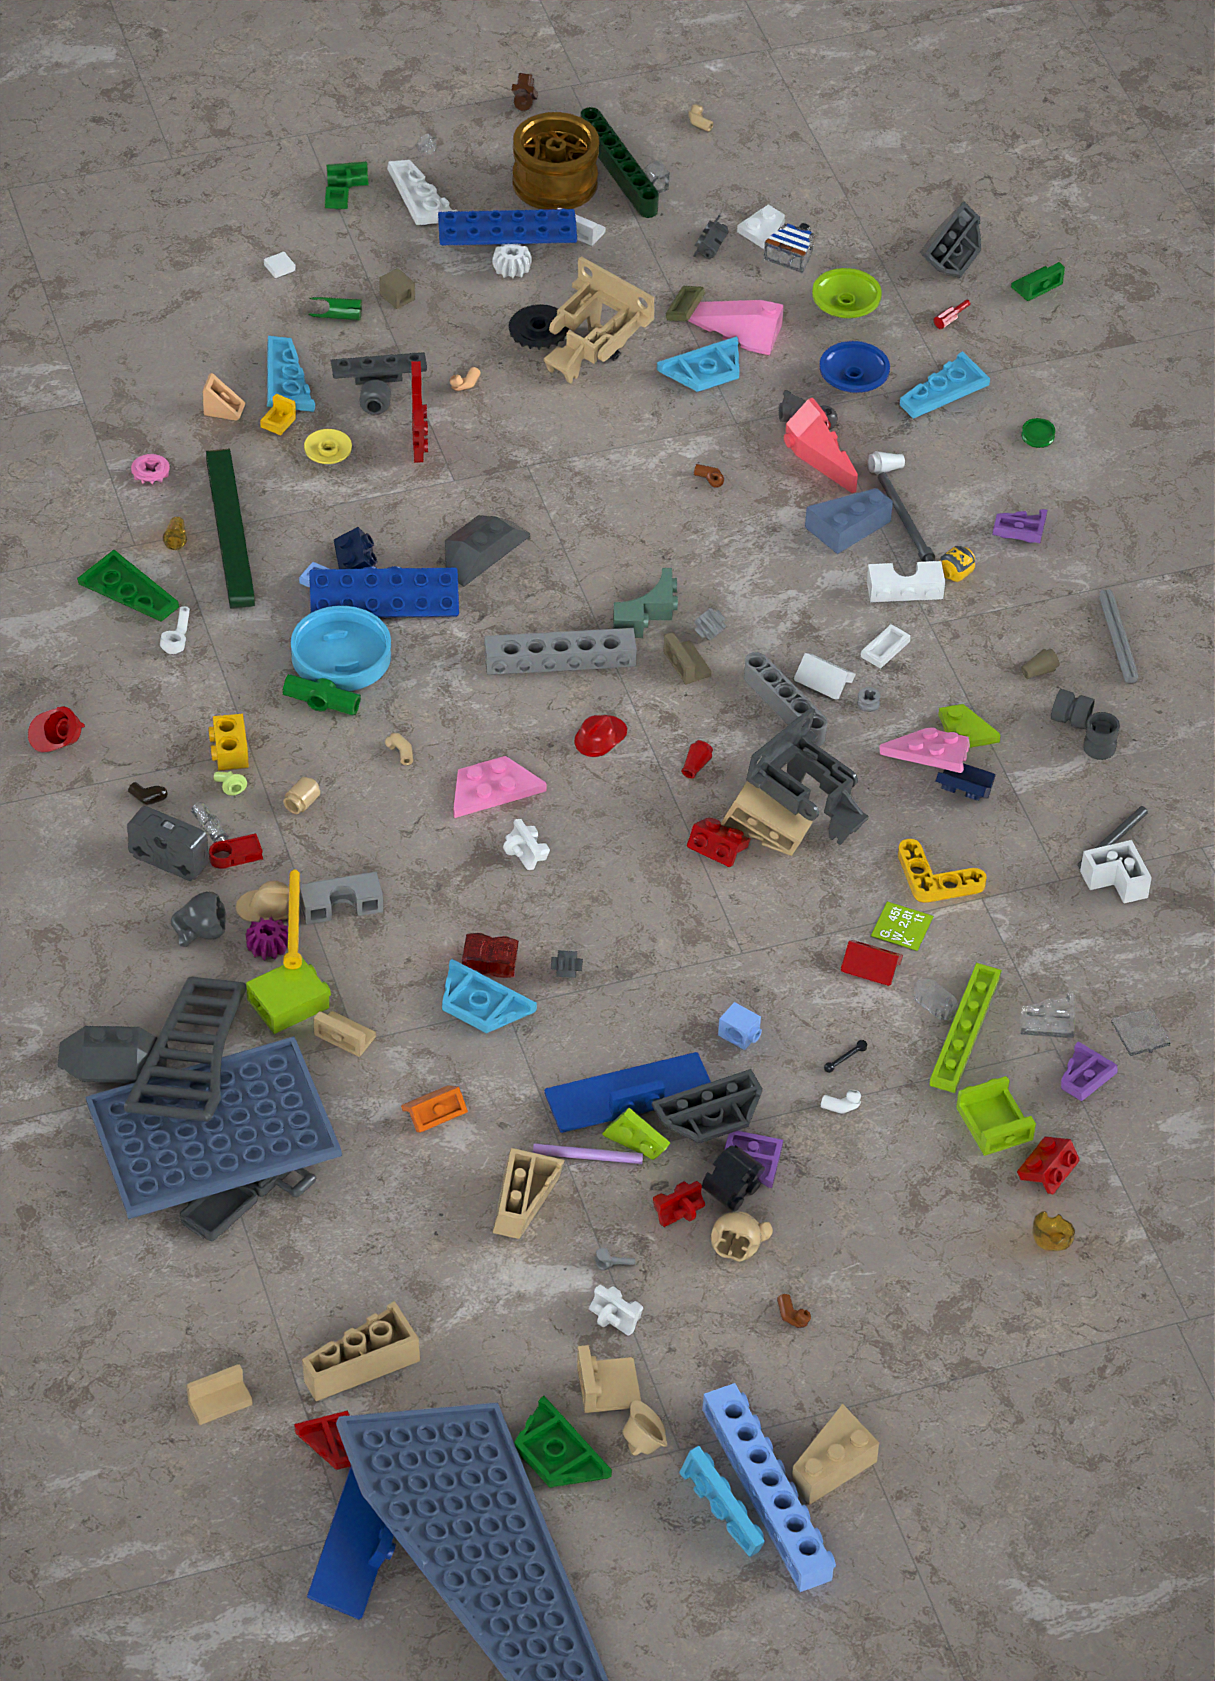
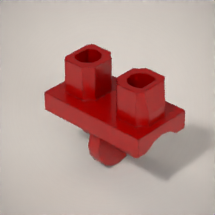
(679, 1204)

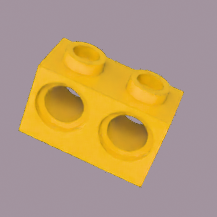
(230, 742)

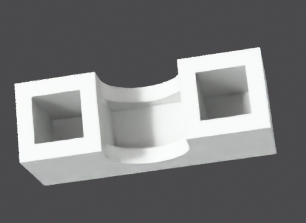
(888, 586)

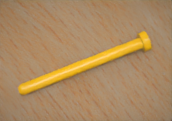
(293, 959)

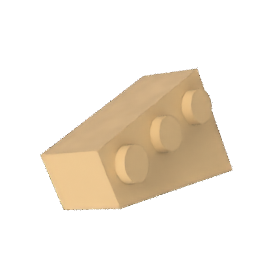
(766, 820)

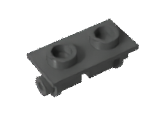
(710, 243)

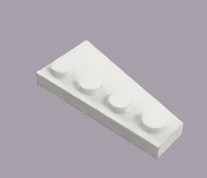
(417, 194)

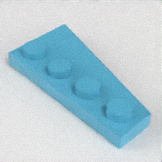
(285, 374)
(948, 385)
(723, 1504)

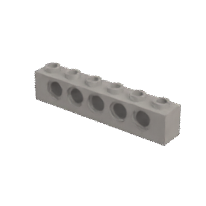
(560, 651)

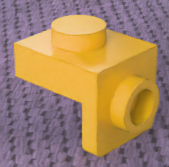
(280, 415)

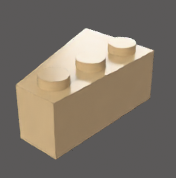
(524, 1189)
(834, 1456)

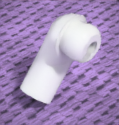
(842, 1105)

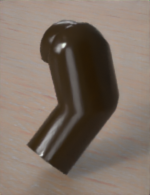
(148, 795)

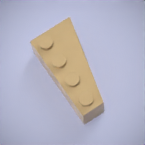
(362, 1354)

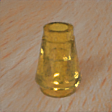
(175, 534)

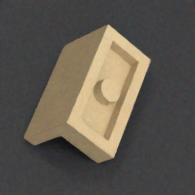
(343, 1032)
(218, 1394)

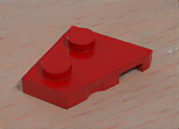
(325, 1439)

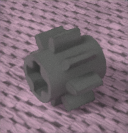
(566, 964)

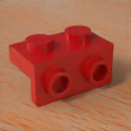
(717, 841)
(1050, 1163)

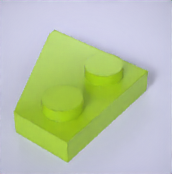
(967, 723)
(636, 1135)

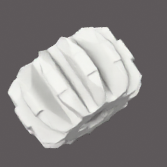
(512, 260)

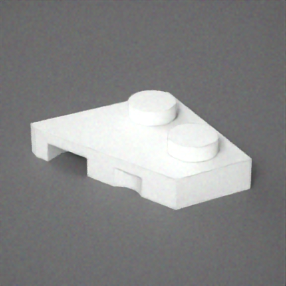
(761, 225)

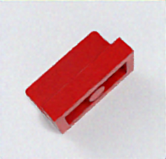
(870, 962)

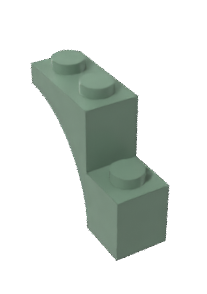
(654, 605)

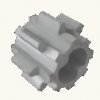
(710, 624)

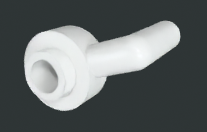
(175, 640)

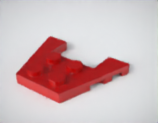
(419, 413)

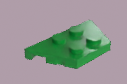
(558, 1450)

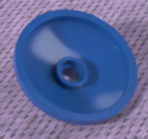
(854, 366)

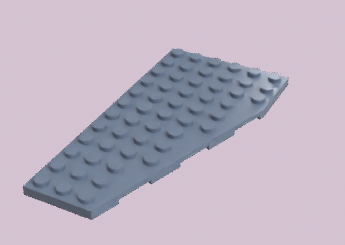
(474, 1528)

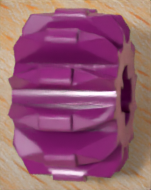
(267, 938)

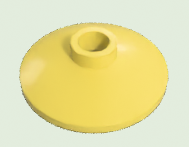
(328, 446)

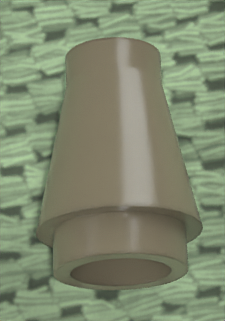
(1042, 663)

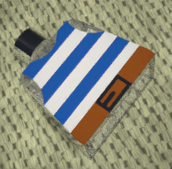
(790, 246)

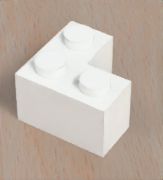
(1117, 866)

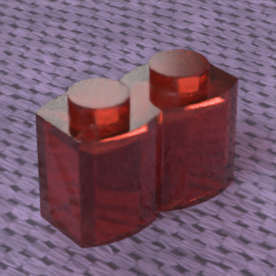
(491, 955)

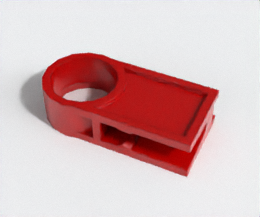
(242, 851)

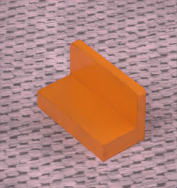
(436, 1107)

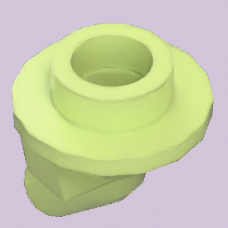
(232, 783)

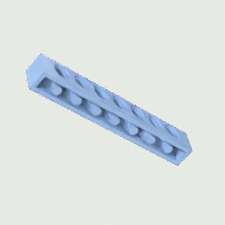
(805, 1570)

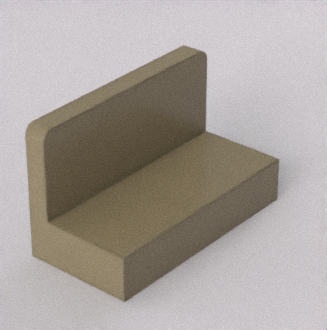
(685, 659)

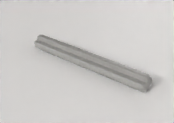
(1118, 636)

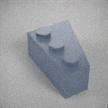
(848, 518)

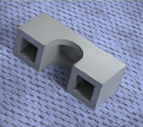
(359, 890)

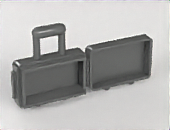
(217, 1212)

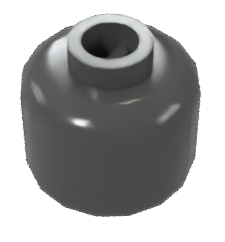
(375, 397)

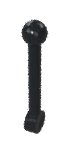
(861, 1046)

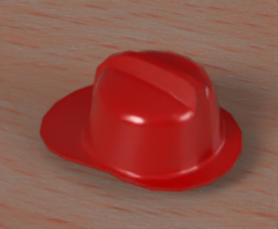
(54, 729)
(599, 735)

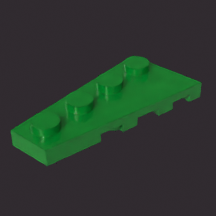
(126, 584)

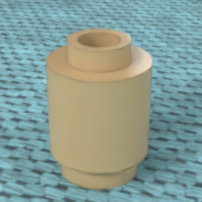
(301, 795)

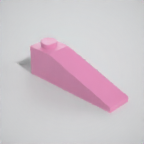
(752, 321)

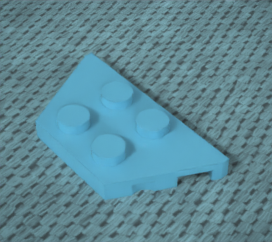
(704, 366)
(482, 1000)

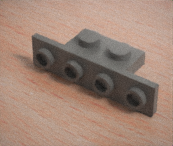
(383, 368)

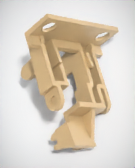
(587, 304)

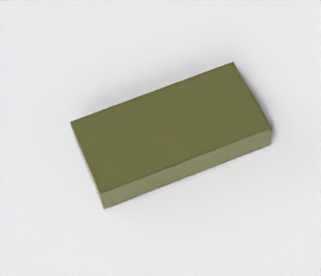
(685, 303)

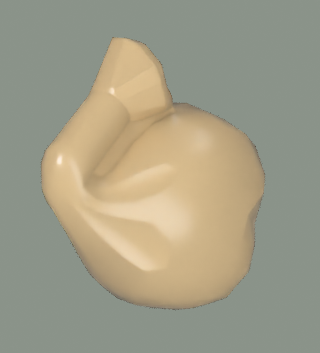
(739, 1235)

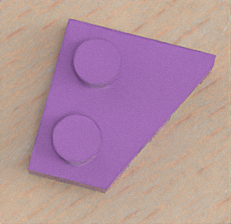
(1020, 526)
(1086, 1072)

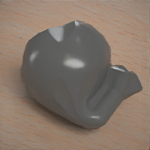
(201, 917)

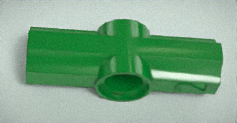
(321, 694)

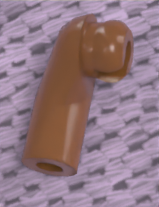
(790, 1315)

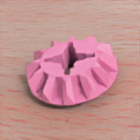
(151, 462)

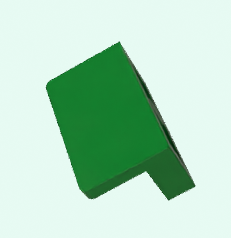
(1039, 281)

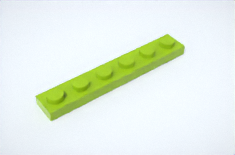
(965, 1028)

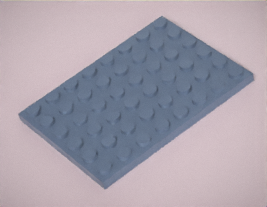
(261, 1128)

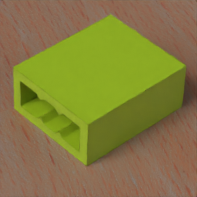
(288, 996)

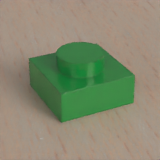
(337, 197)

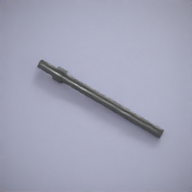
(925, 553)

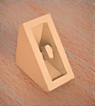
(221, 400)

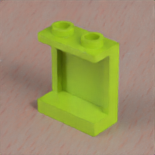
(994, 1116)

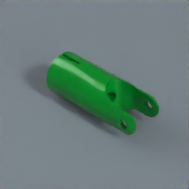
(340, 308)

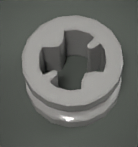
(867, 705)

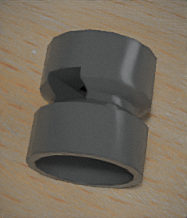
(1070, 708)
(1101, 735)

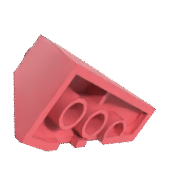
(818, 446)

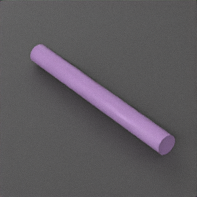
(586, 1153)

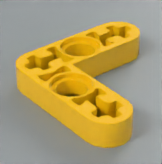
(934, 883)

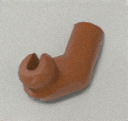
(712, 475)

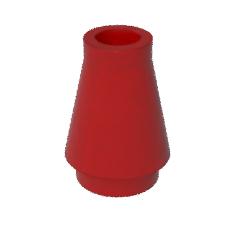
(698, 756)

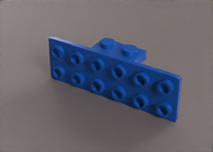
(507, 227)
(387, 591)
(610, 1094)
(351, 1554)

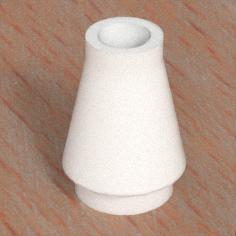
(884, 462)

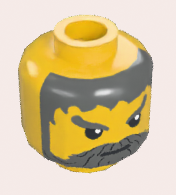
(958, 563)

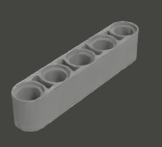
(781, 693)

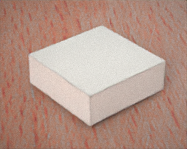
(279, 264)

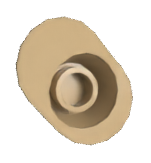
(267, 901)
(644, 1429)

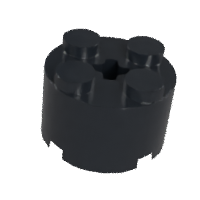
(733, 1177)

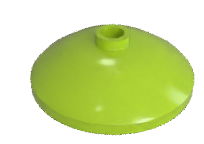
(846, 293)

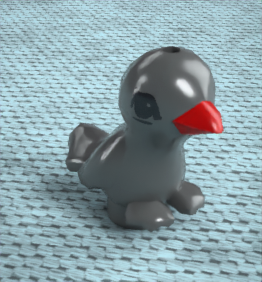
(792, 403)

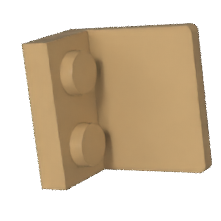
(606, 1383)

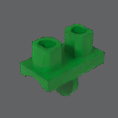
(347, 174)

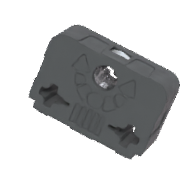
(168, 843)

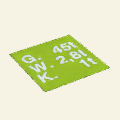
(902, 926)

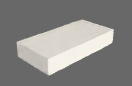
(885, 646)

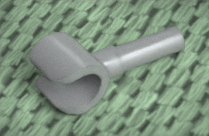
(605, 1261)

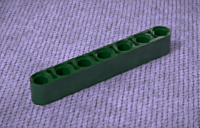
(623, 166)

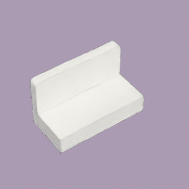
(588, 231)
(823, 675)

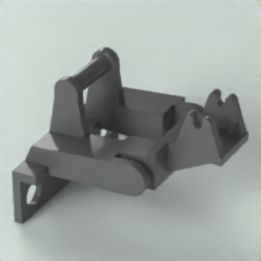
(797, 750)

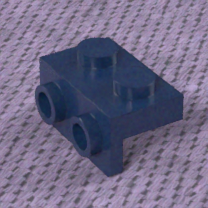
(355, 550)
(972, 780)

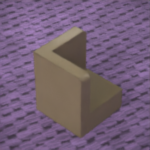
(397, 288)

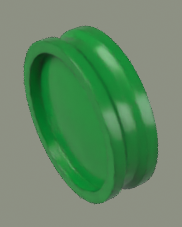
(1038, 432)

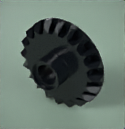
(532, 324)

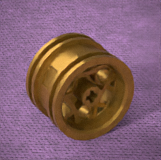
(555, 161)

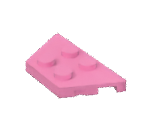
(930, 748)
(493, 785)

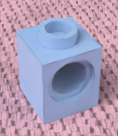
(739, 1026)

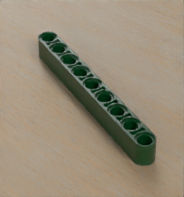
(230, 528)

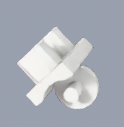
(524, 845)
(614, 1310)

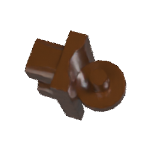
(524, 92)

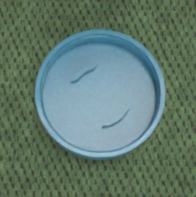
(341, 646)

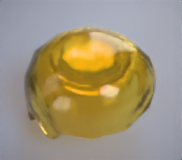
(1052, 1233)

